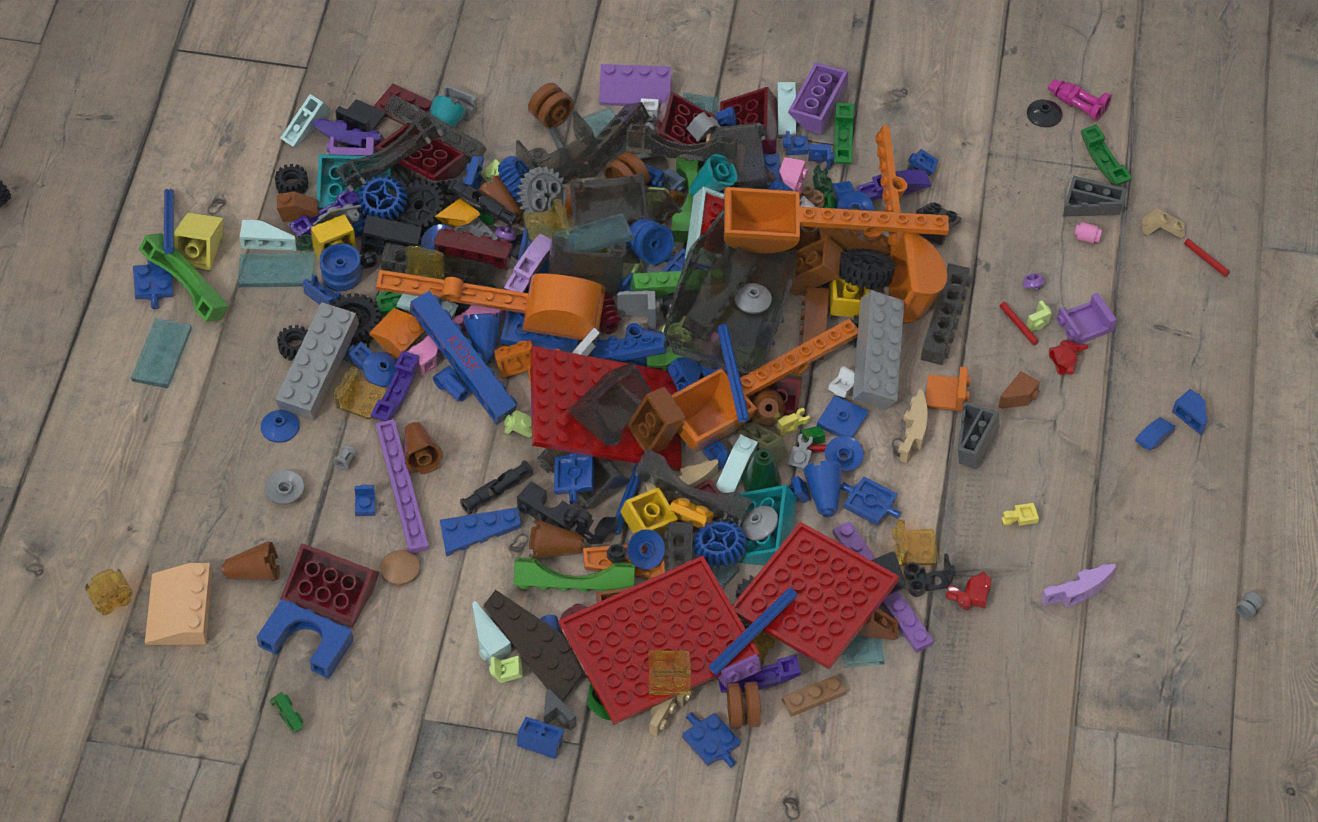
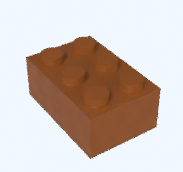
(816, 265)
(656, 420)

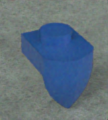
(717, 451)

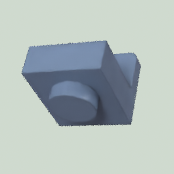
(674, 180)

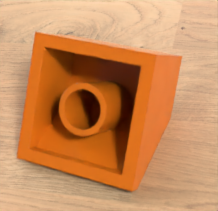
(397, 332)

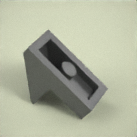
(557, 709)

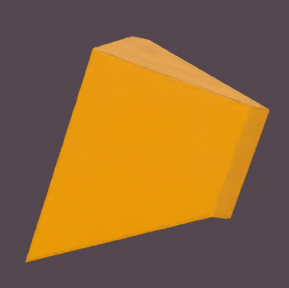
(457, 214)

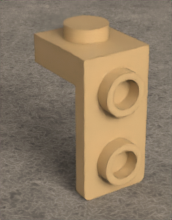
(1161, 219)

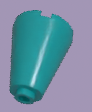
(447, 111)
(715, 175)

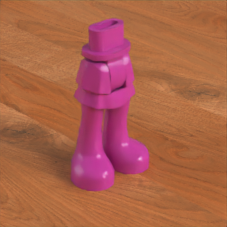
(1071, 94)

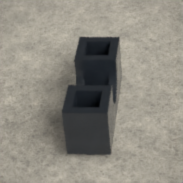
(532, 502)

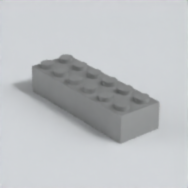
(878, 350)
(317, 361)

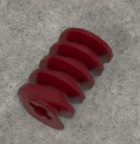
(610, 316)

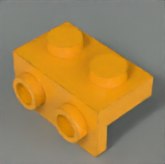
(691, 513)

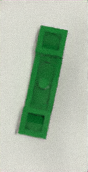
(843, 133)
(1103, 157)

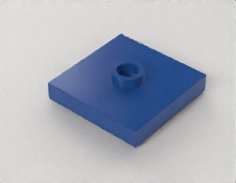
(842, 417)

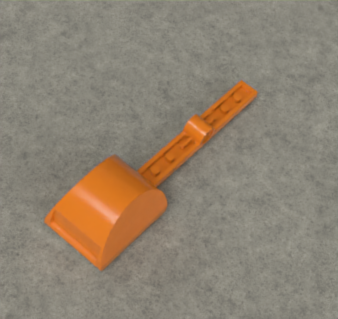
(772, 220)
(918, 265)
(552, 307)
(710, 402)

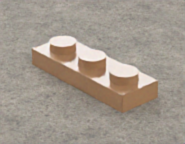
(814, 695)

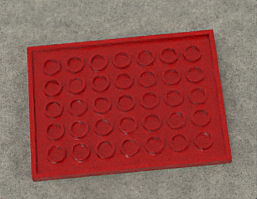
(560, 381)
(666, 613)

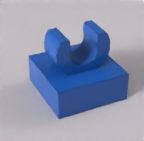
(800, 489)

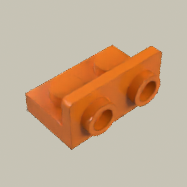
(513, 358)

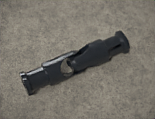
(485, 204)
(505, 481)

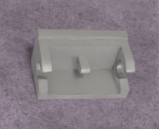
(466, 100)

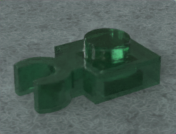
(821, 181)

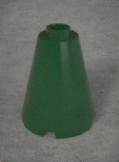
(761, 472)

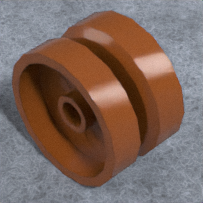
(550, 105)
(626, 165)
(746, 704)

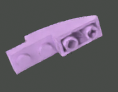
(529, 264)
(1086, 585)

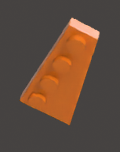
(596, 560)

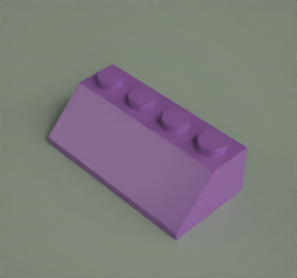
(630, 83)
(818, 97)

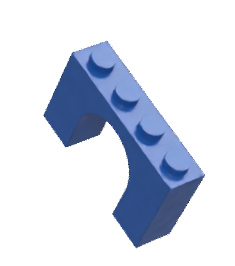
(290, 618)

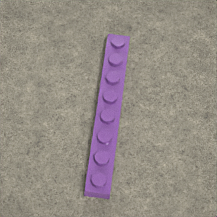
(402, 486)
(894, 603)

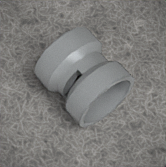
(1249, 605)

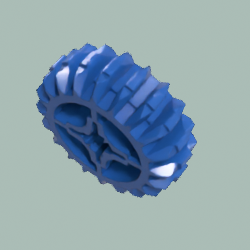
(511, 172)
(370, 194)
(720, 543)

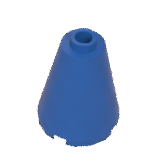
(483, 333)
(825, 485)

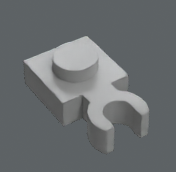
(800, 455)

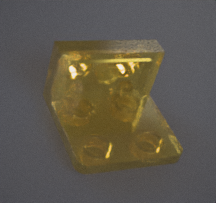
(547, 221)
(425, 262)
(357, 395)
(914, 545)

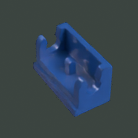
(318, 291)
(540, 737)

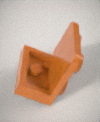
(948, 392)

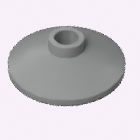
(753, 298)
(282, 481)
(760, 523)

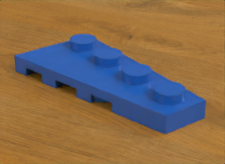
(629, 348)
(475, 528)

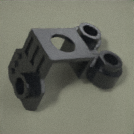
(584, 521)
(921, 579)

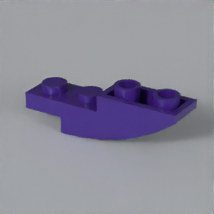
(344, 135)
(915, 180)

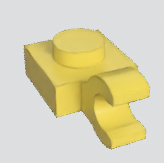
(790, 423)
(1023, 513)

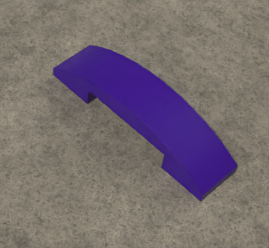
(303, 225)
(398, 388)
(771, 675)

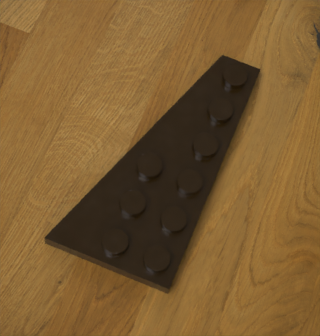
(538, 644)

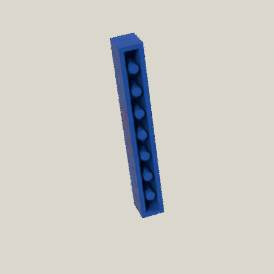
(463, 357)

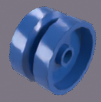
(651, 241)
(340, 267)

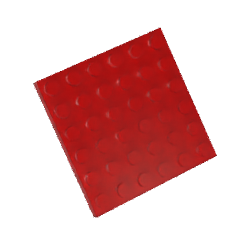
(833, 590)

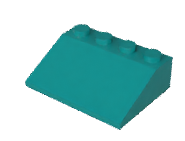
(329, 182)
(784, 503)

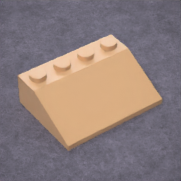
(179, 605)

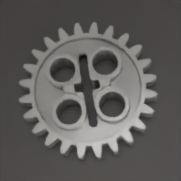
(548, 189)

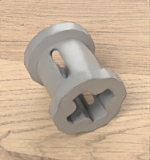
(344, 458)

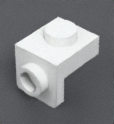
(652, 108)
(843, 383)

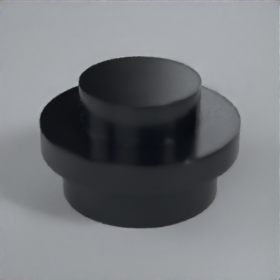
(368, 260)
(616, 553)

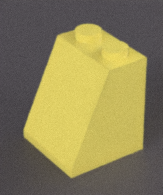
(199, 239)

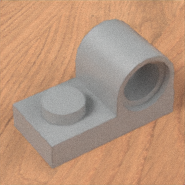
(702, 126)

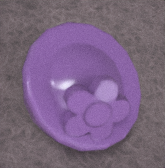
(505, 233)
(1033, 280)

